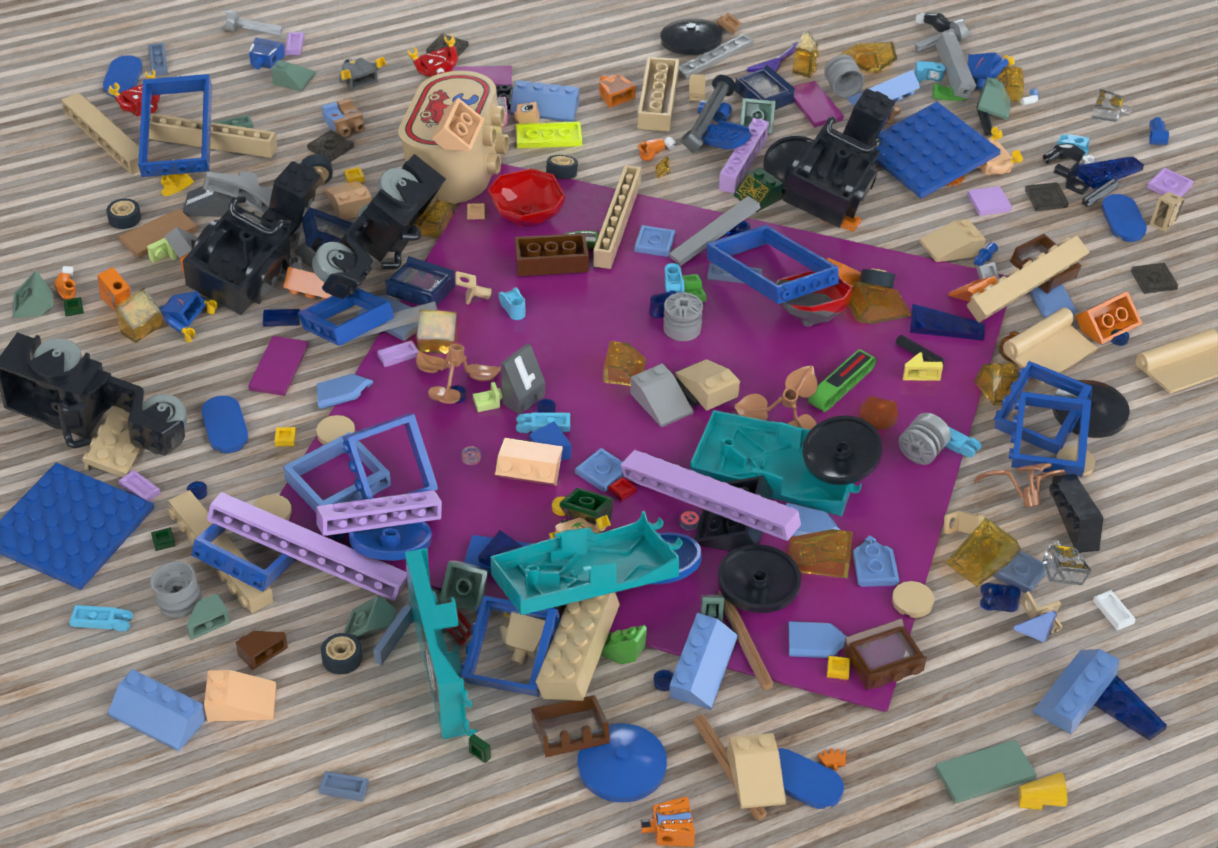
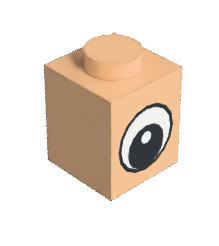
(527, 113)

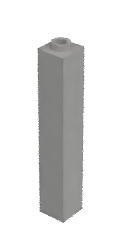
(956, 65)

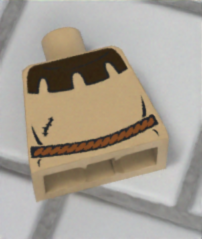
(1169, 206)

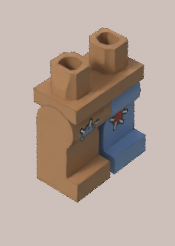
(343, 117)

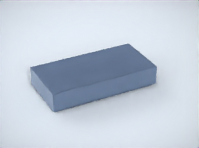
(343, 786)

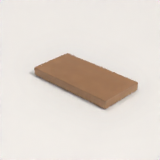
(140, 237)

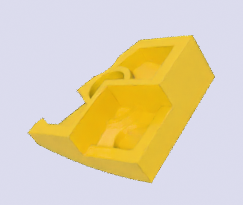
(175, 183)
(1044, 791)

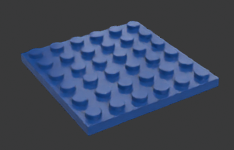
(932, 149)
(70, 525)

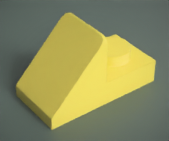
(919, 370)

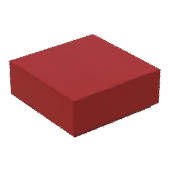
(622, 489)

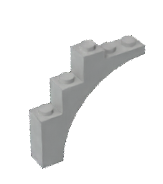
(245, 185)

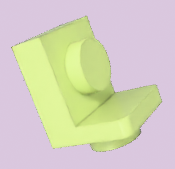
(160, 250)
(488, 399)

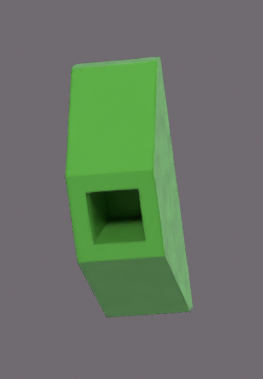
(625, 645)

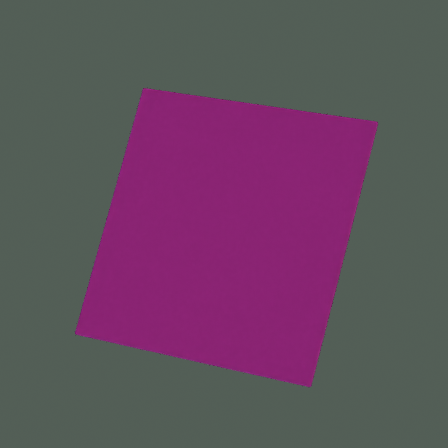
(570, 330)

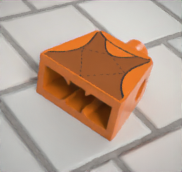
(616, 90)

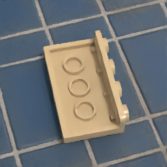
(112, 447)

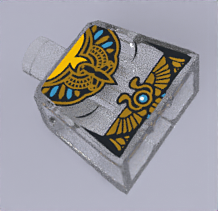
(1109, 107)
(1065, 564)

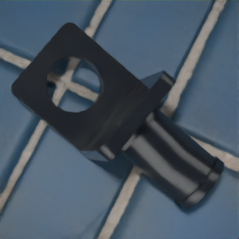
(1070, 175)

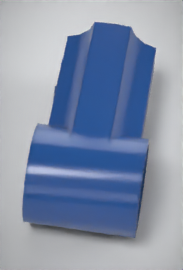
(721, 114)
(1158, 134)

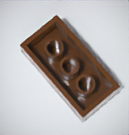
(551, 254)

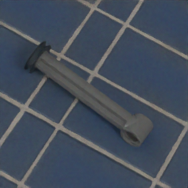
(722, 86)

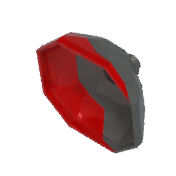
(818, 305)

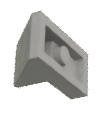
(181, 241)

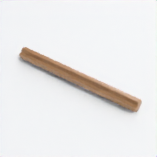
(747, 645)
(721, 755)

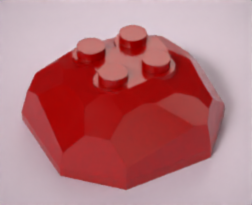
(527, 197)

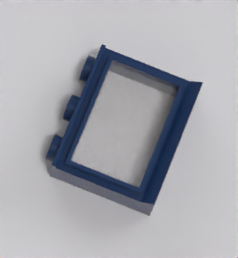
(765, 85)
(323, 226)
(420, 282)

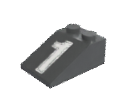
(206, 203)
(522, 380)

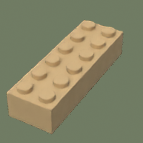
(658, 94)
(577, 648)

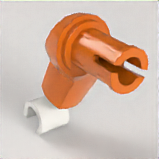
(652, 147)
(64, 285)

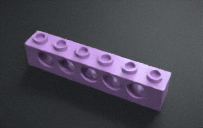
(743, 157)
(378, 512)

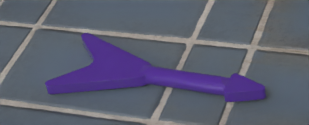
(775, 62)

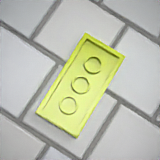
(548, 135)

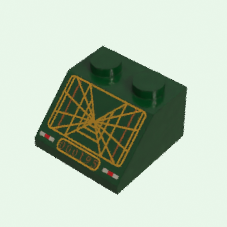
(760, 187)
(587, 505)

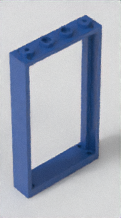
(174, 85)
(825, 275)

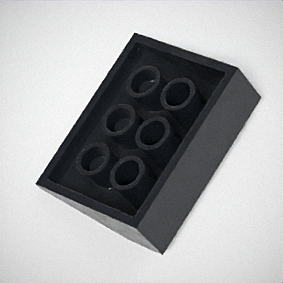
(726, 534)

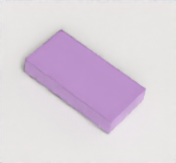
(294, 43)
(397, 353)
(139, 486)

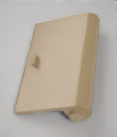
(1050, 344)
(1182, 361)

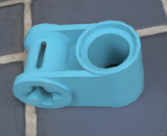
(673, 278)
(513, 303)

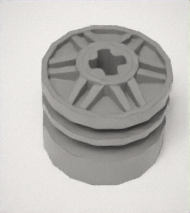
(844, 76)
(683, 316)
(924, 438)
(176, 589)

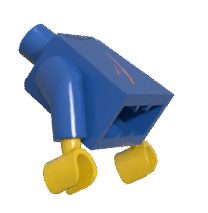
(987, 65)
(183, 309)

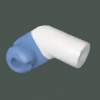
(1032, 98)

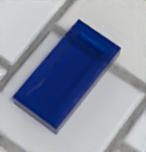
(281, 317)

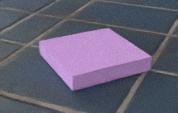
(1169, 181)
(989, 200)

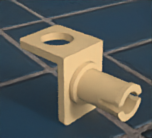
(697, 87)
(472, 289)
(963, 522)
(1037, 611)

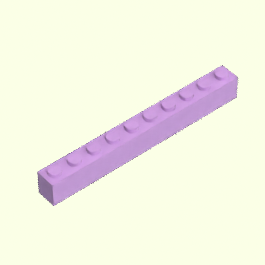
(711, 495)
(307, 546)

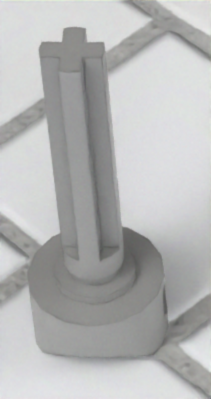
(233, 22)
(956, 28)

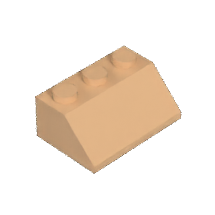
(458, 127)
(529, 461)

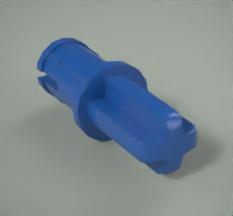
(985, 254)

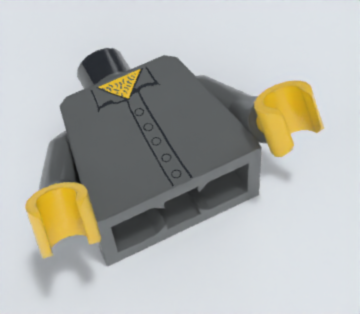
(360, 73)

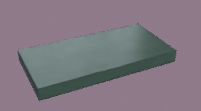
(985, 771)

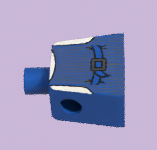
(265, 53)

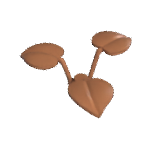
(455, 358)
(798, 383)
(1030, 493)

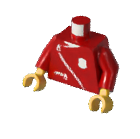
(436, 61)
(131, 99)

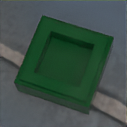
(73, 306)
(163, 539)
(479, 748)

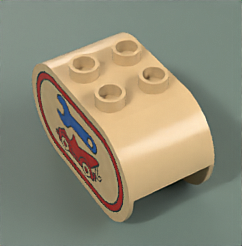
(465, 171)

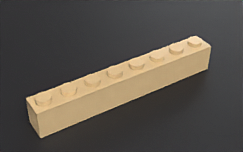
(102, 131)
(223, 136)
(617, 217)
(1027, 279)
(193, 520)

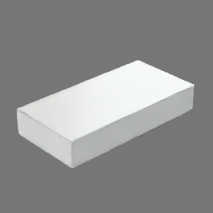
(1114, 610)

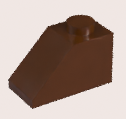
(260, 647)

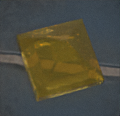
(663, 168)

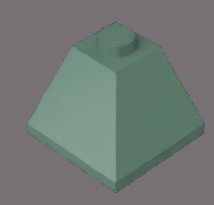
(291, 75)
(994, 98)
(758, 109)
(32, 297)
(464, 584)
(370, 618)

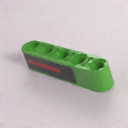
(842, 380)

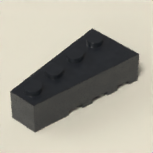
(1078, 512)

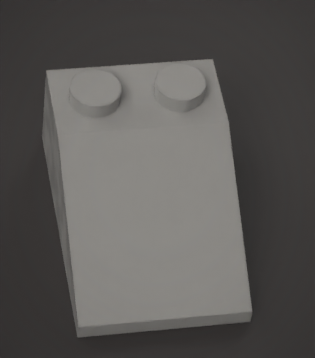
(660, 395)

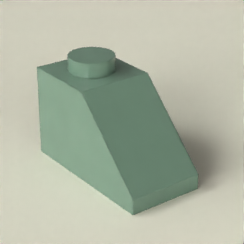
(712, 606)
(207, 616)

